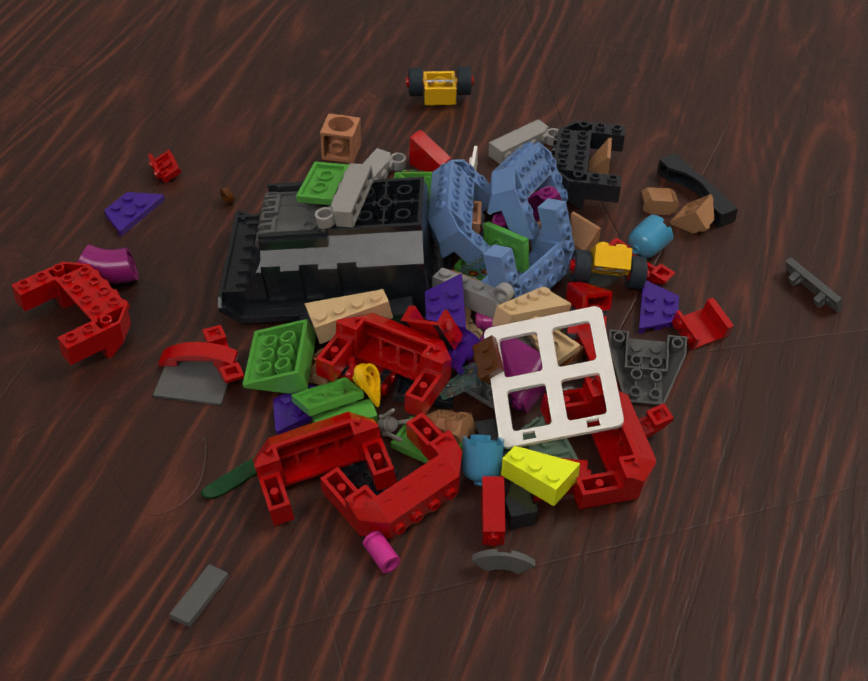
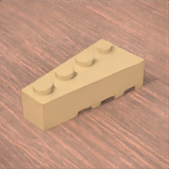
(534, 303)
(326, 312)

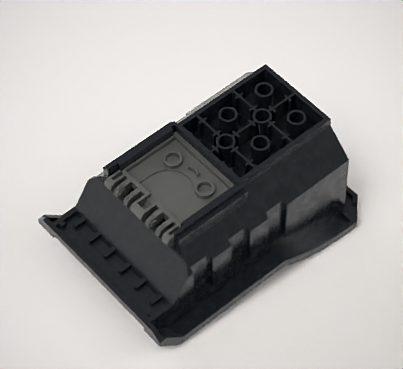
(286, 260)

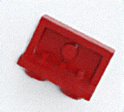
(165, 166)

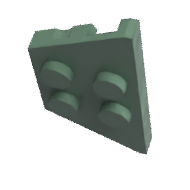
(558, 448)

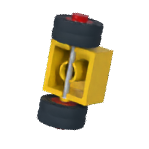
(439, 86)
(609, 261)

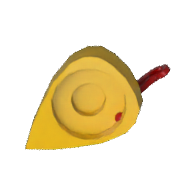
(366, 378)

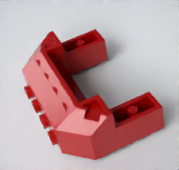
(79, 285)
(394, 349)
(622, 450)
(316, 451)
(408, 498)

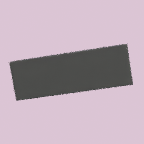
(199, 595)

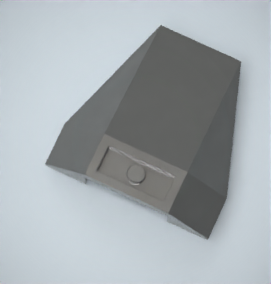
(646, 366)

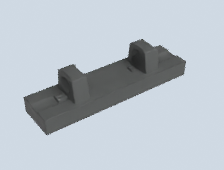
(823, 294)

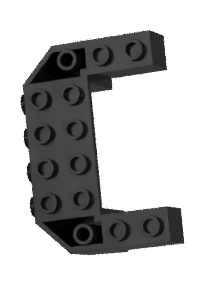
(571, 154)

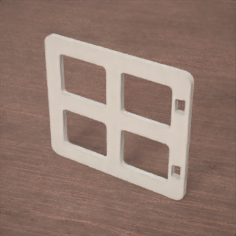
(553, 376)

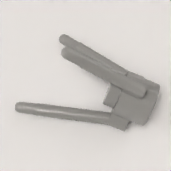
(389, 424)

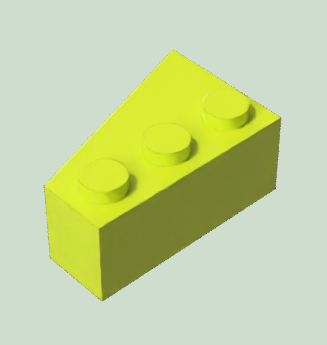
(540, 473)

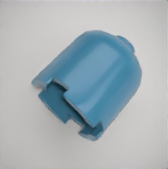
(650, 237)
(481, 457)

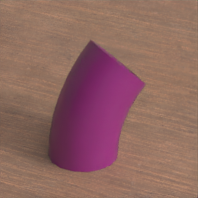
(113, 264)

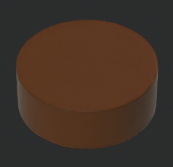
(227, 195)

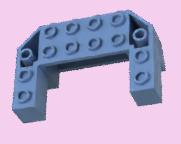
(516, 179)
(451, 209)
(547, 261)

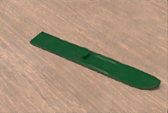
(230, 480)

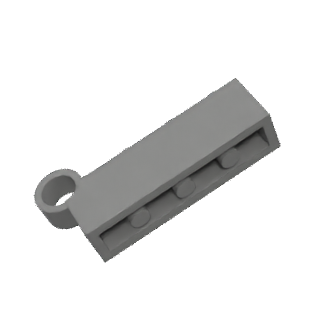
(535, 131)
(385, 162)
(348, 199)
(478, 295)

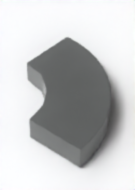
(514, 561)

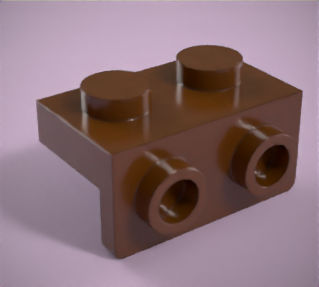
(487, 359)

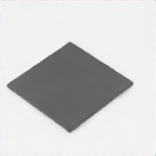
(192, 383)

